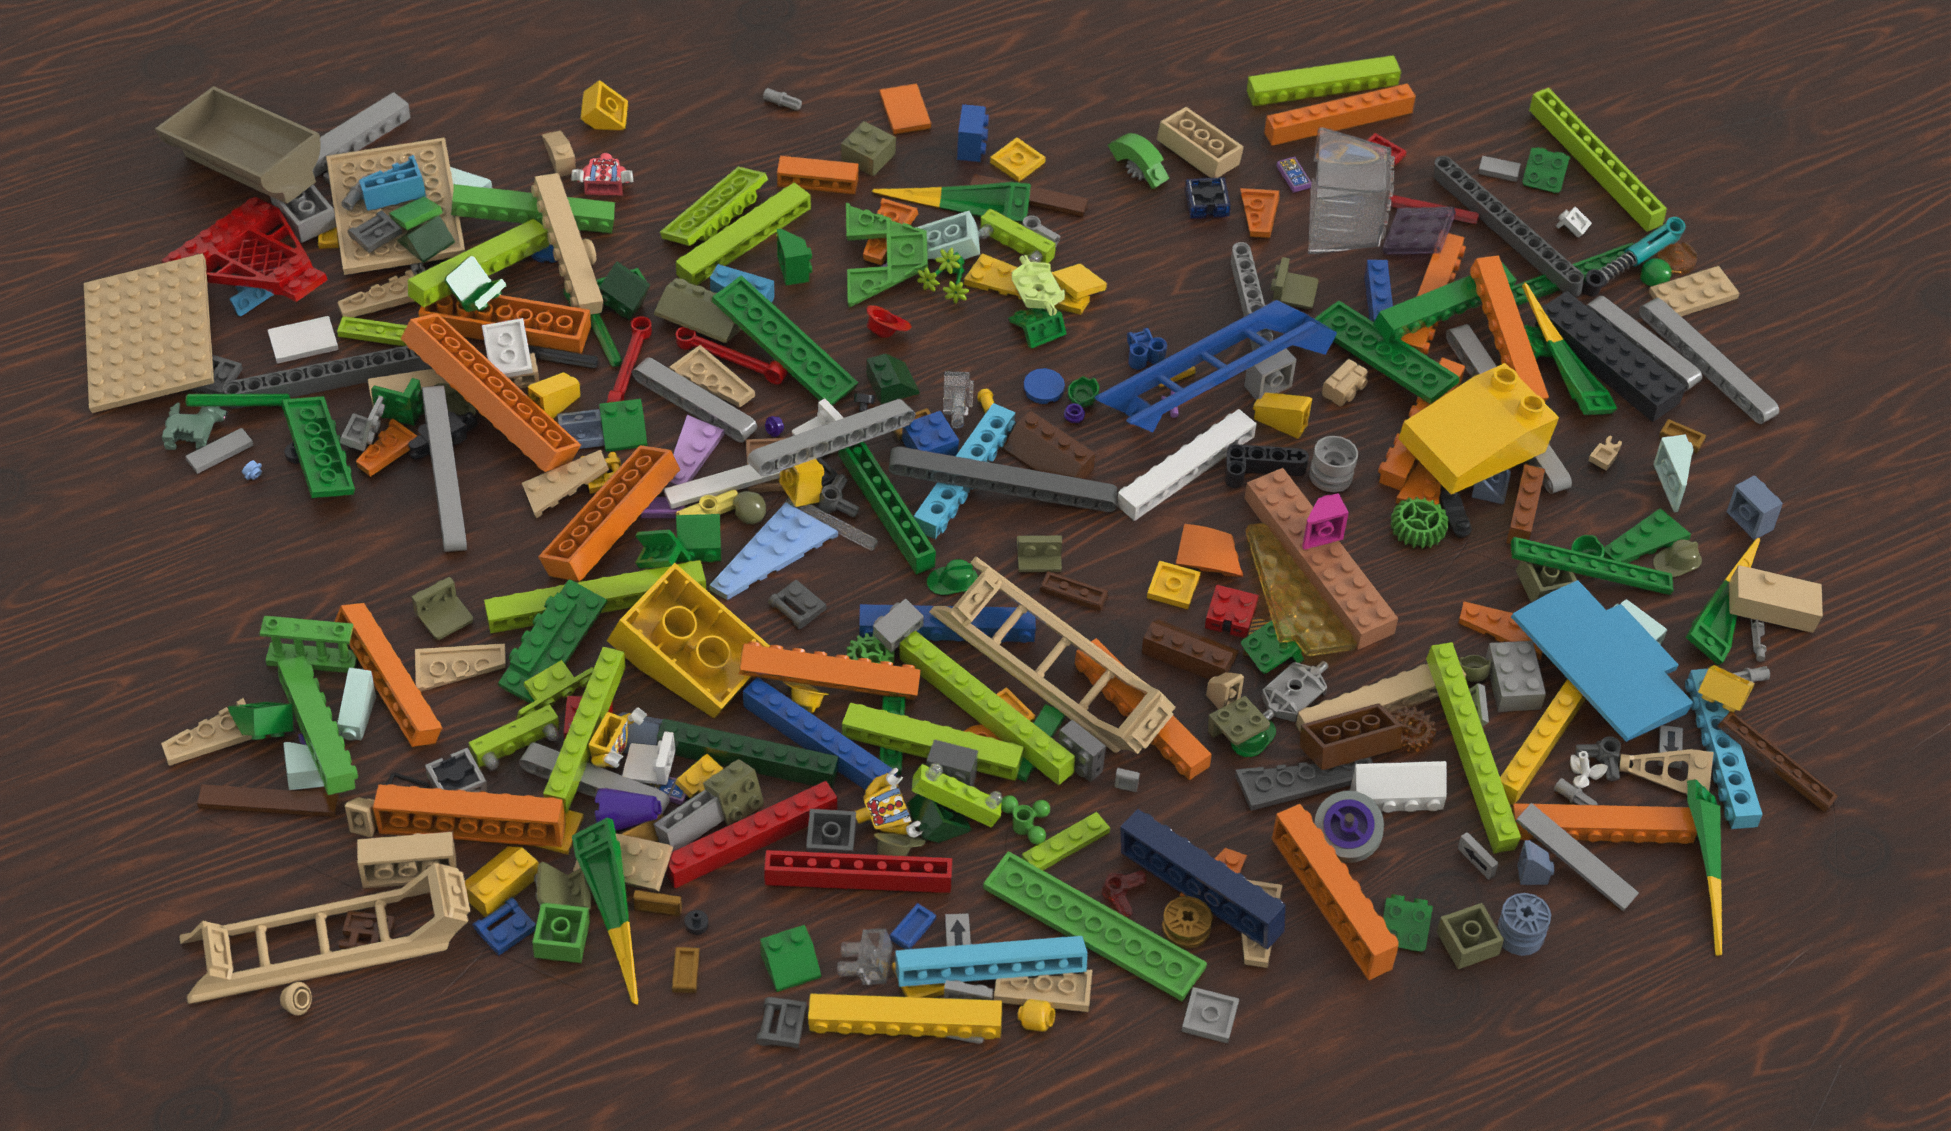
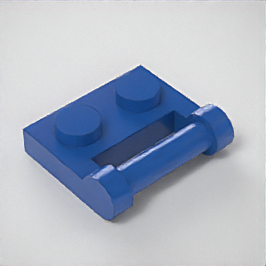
(508, 932)

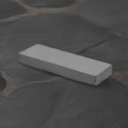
(219, 450)

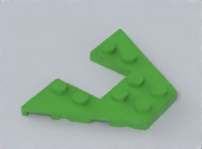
(905, 253)

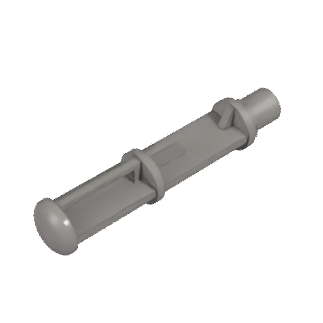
(1757, 632)

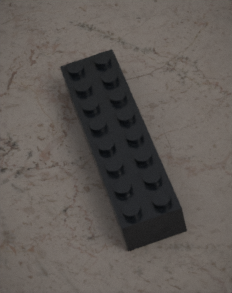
(1614, 358)

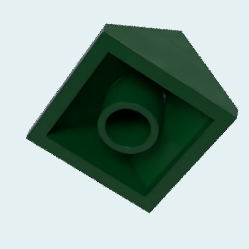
(427, 239)

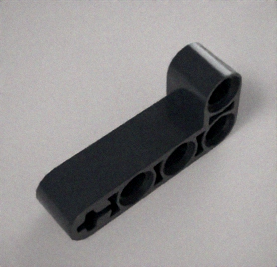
(1262, 460)

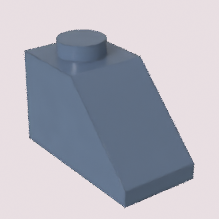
(1534, 865)

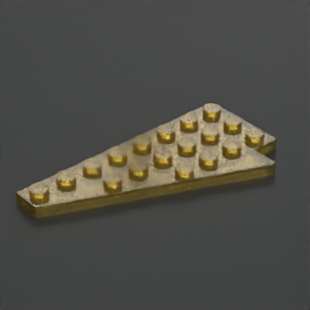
(1293, 601)

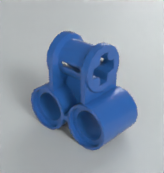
(1145, 348)

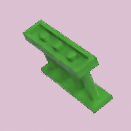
(312, 630)

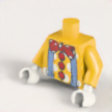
(611, 738)
(887, 807)

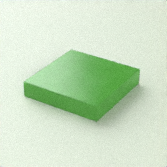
(415, 213)

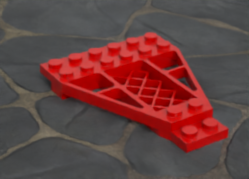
(247, 228)

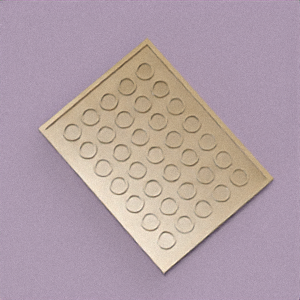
(347, 170)
(148, 333)

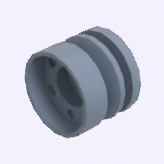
(1524, 923)

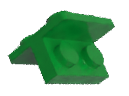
(660, 549)

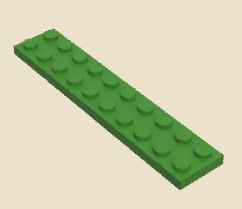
(1101, 927)

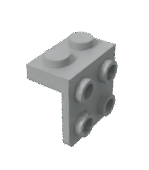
(361, 429)
(959, 990)

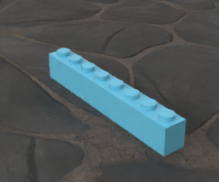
(991, 961)

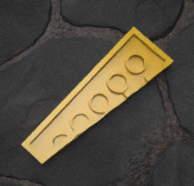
(997, 275)

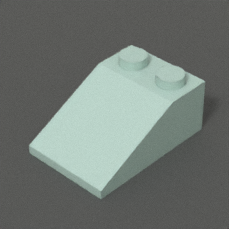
(953, 232)
(1673, 467)

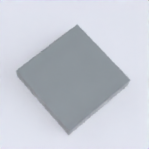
(1210, 1015)

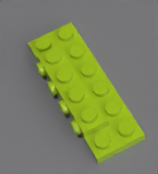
(716, 207)

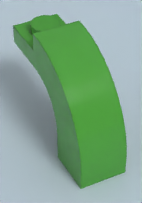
(1143, 154)

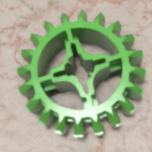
(1417, 527)

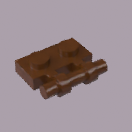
(362, 926)

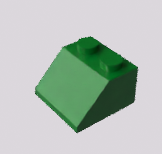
(793, 258)
(623, 425)
(700, 536)
(263, 719)
(790, 958)

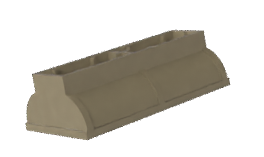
(245, 143)

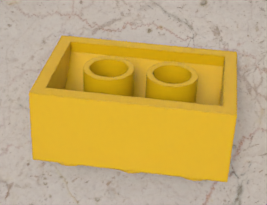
(501, 879)

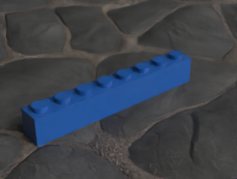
(987, 621)
(812, 733)

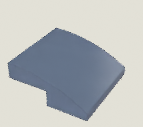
(583, 427)

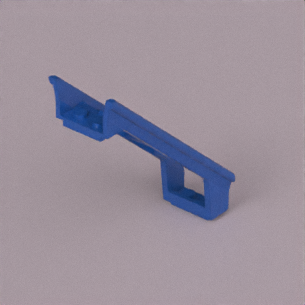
(1298, 330)

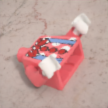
(603, 176)

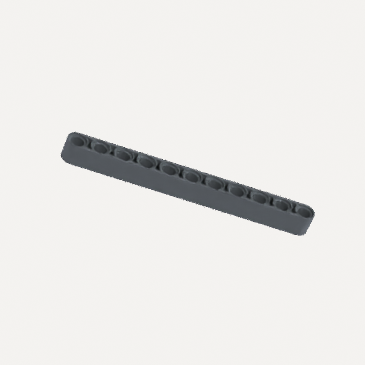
(1508, 226)
(329, 374)
(1003, 479)

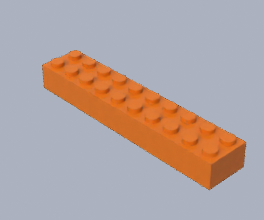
(490, 392)

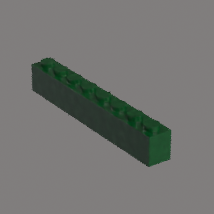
(762, 755)

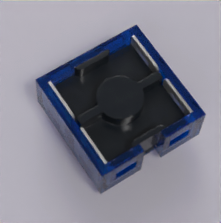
(1207, 197)

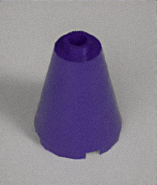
(626, 807)

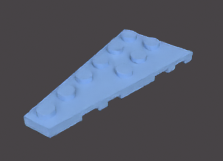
(774, 547)

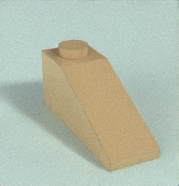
(560, 152)

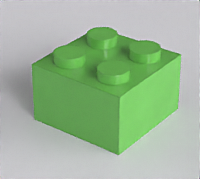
(561, 932)

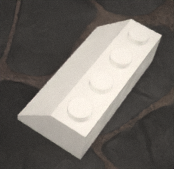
(1403, 785)

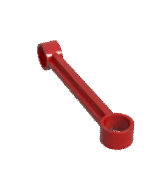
(630, 358)
(773, 372)

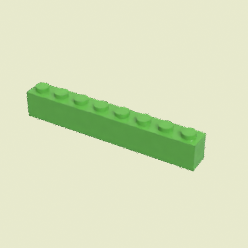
(522, 207)
(317, 725)

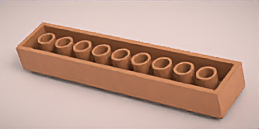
(1327, 566)

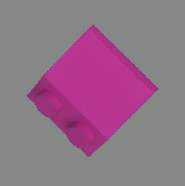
(1325, 522)

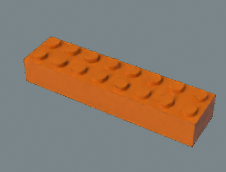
(544, 323)
(609, 513)
(470, 815)
(1335, 891)

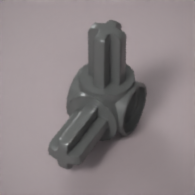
(832, 500)
(1605, 757)

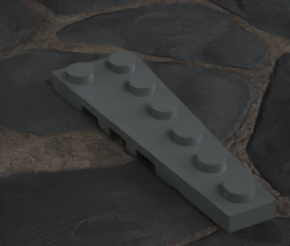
(1282, 784)

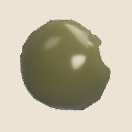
(749, 507)
(1476, 667)

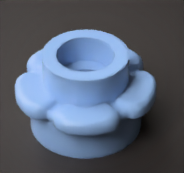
(252, 470)

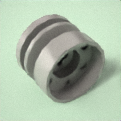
(1333, 463)

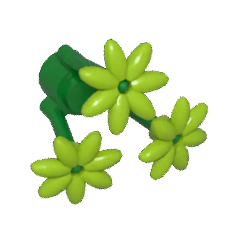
(953, 264)

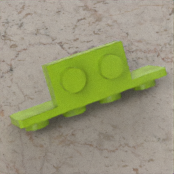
(552, 685)

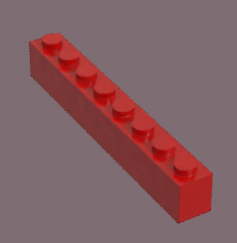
(748, 835)
(858, 871)

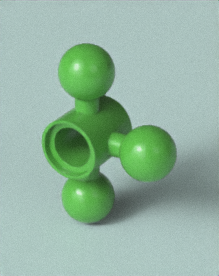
(1039, 809)

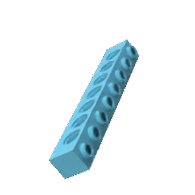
(981, 446)
(1728, 762)

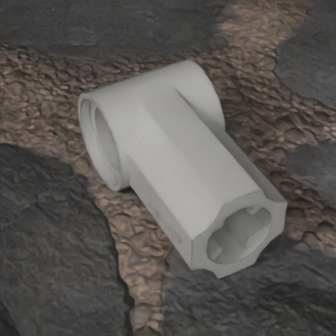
(1034, 224)

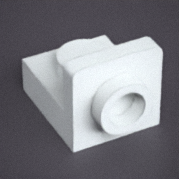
(1574, 221)

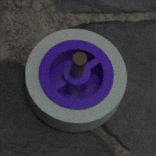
(1351, 825)

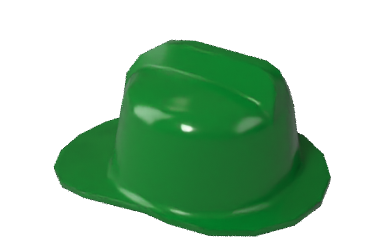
(953, 578)
(1256, 744)

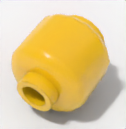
(1036, 1015)

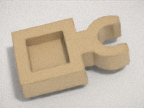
(1605, 454)

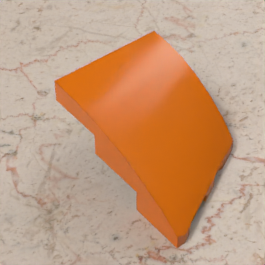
(1208, 551)

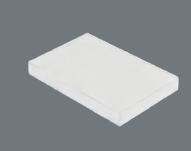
(303, 339)
(508, 347)

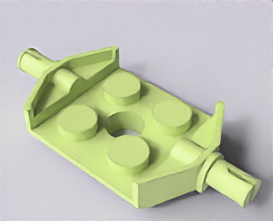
(1034, 277)

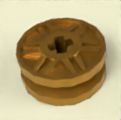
(1187, 922)

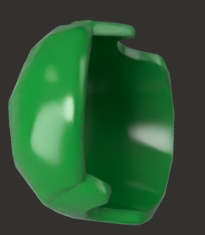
(1655, 272)
(1083, 391)
(1588, 544)

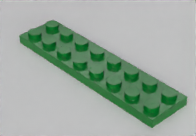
(784, 341)
(1392, 358)

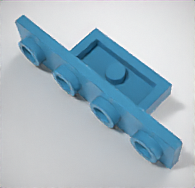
(248, 298)

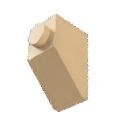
(1225, 689)
(361, 816)

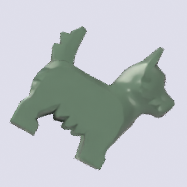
(191, 426)

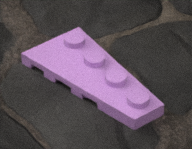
(694, 447)

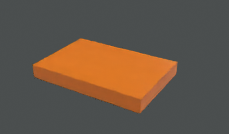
(905, 108)

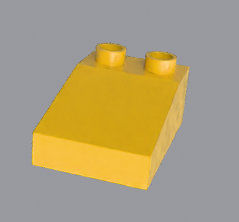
(1480, 429)
(686, 641)

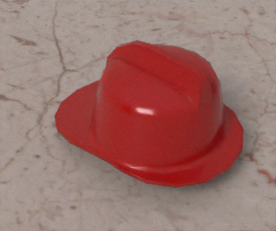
(884, 323)

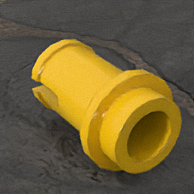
(985, 397)

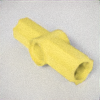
(712, 504)

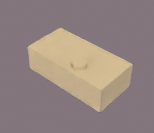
(1200, 143)
(1775, 598)
(402, 858)

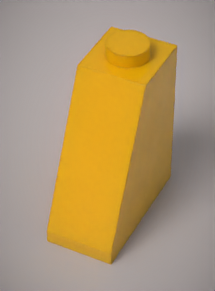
(555, 393)
(1283, 412)

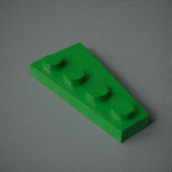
(1646, 537)

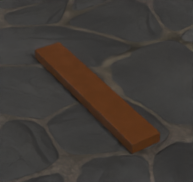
(1044, 198)
(1777, 761)
(268, 800)

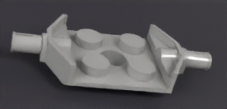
(1285, 702)

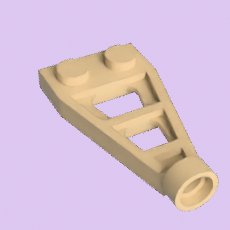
(1698, 763)

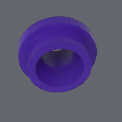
(1074, 413)
(774, 426)

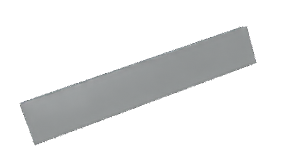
(1577, 857)

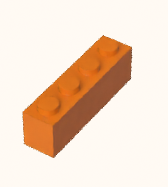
(818, 174)

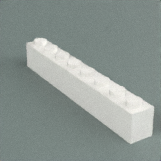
(1185, 465)

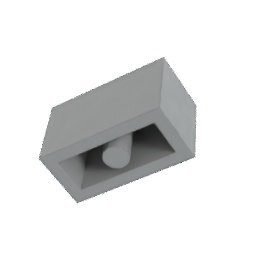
(897, 624)

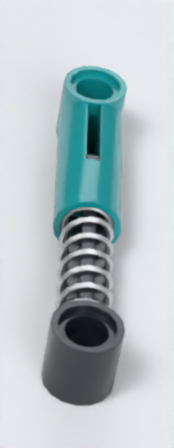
(1634, 255)

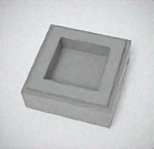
(1126, 780)

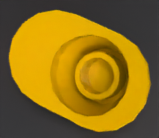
(806, 696)

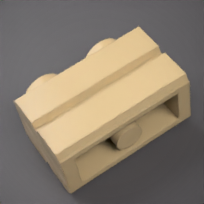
(1345, 382)

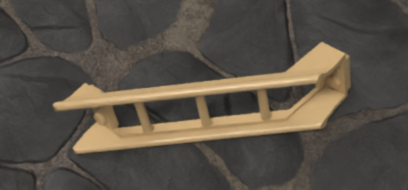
(1135, 731)
(450, 912)

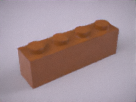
(1526, 503)

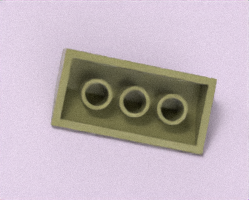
(694, 309)

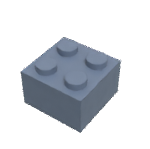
(1754, 507)

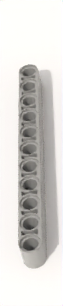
(1477, 361)

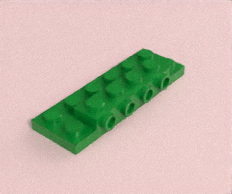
(318, 447)
(553, 637)

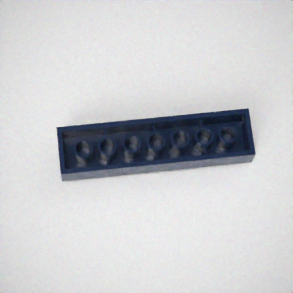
(1203, 877)

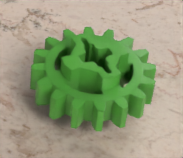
(869, 648)

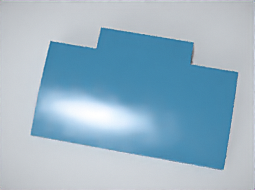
(1606, 659)

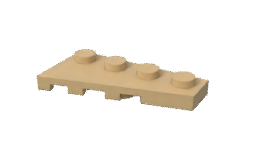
(552, 486)

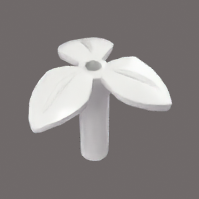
(1581, 766)

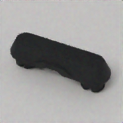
(1456, 515)

